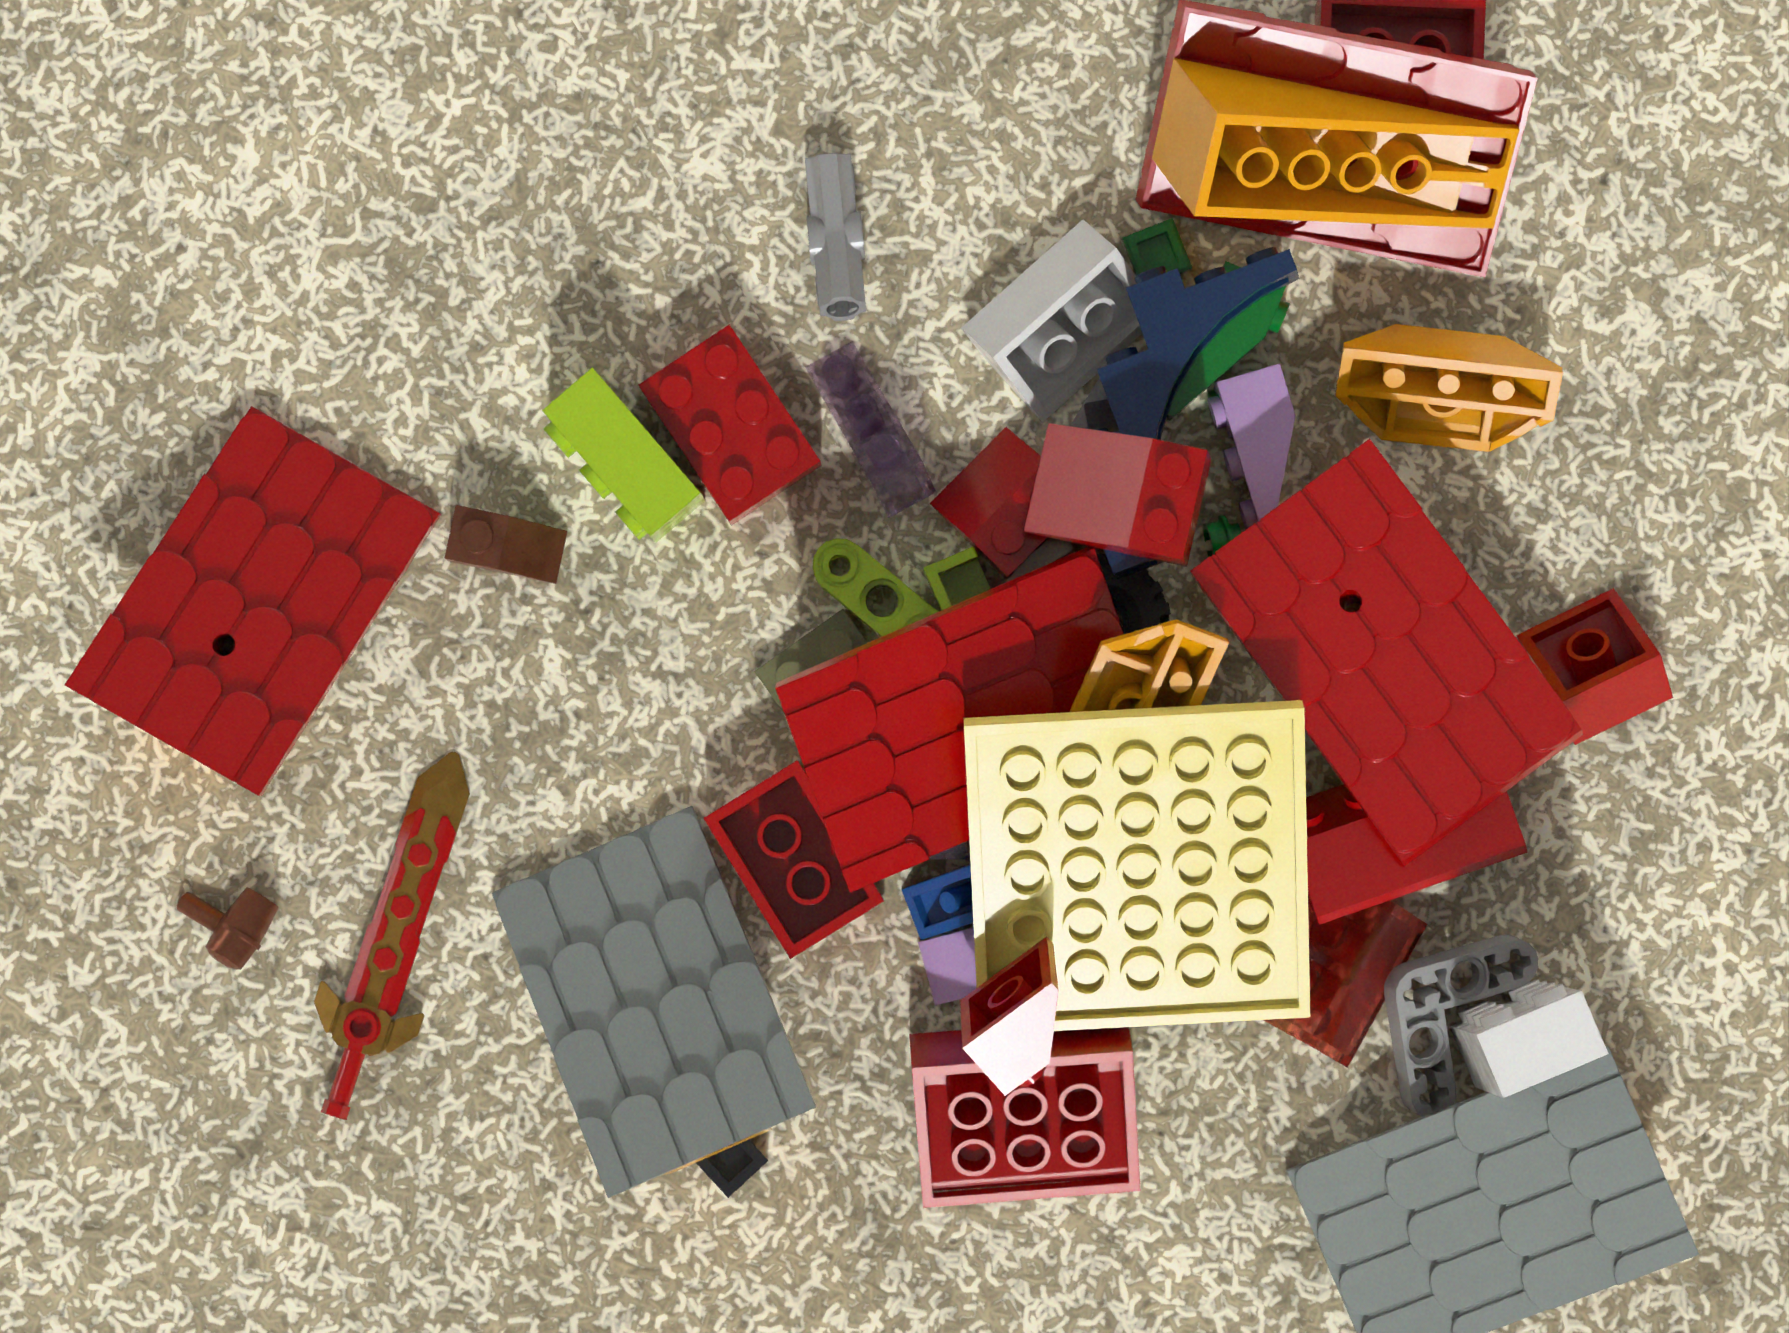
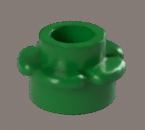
(1220, 533)

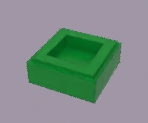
(1157, 247)

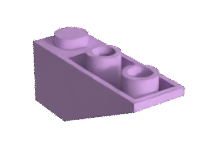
(1261, 422)

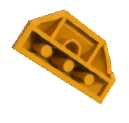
(1446, 386)
(1152, 669)

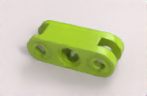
(861, 579)

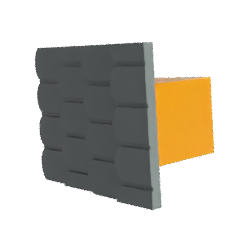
(652, 1002)
(1494, 1208)

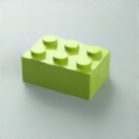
(621, 457)

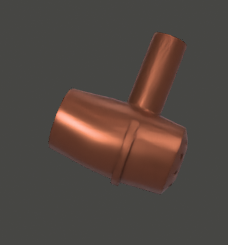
(238, 930)

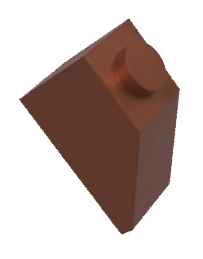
(505, 544)

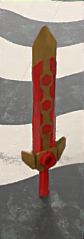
(393, 937)

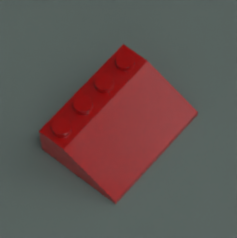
(1059, 1129)

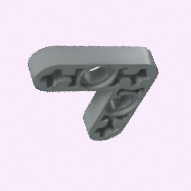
(1428, 1008)

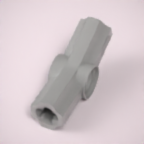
(835, 236)

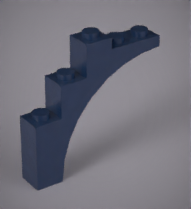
(1176, 330)

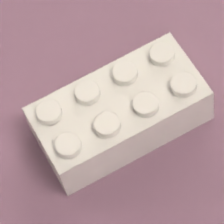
(1527, 1039)

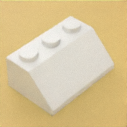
(1058, 320)

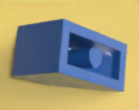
(941, 902)

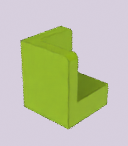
(956, 578)

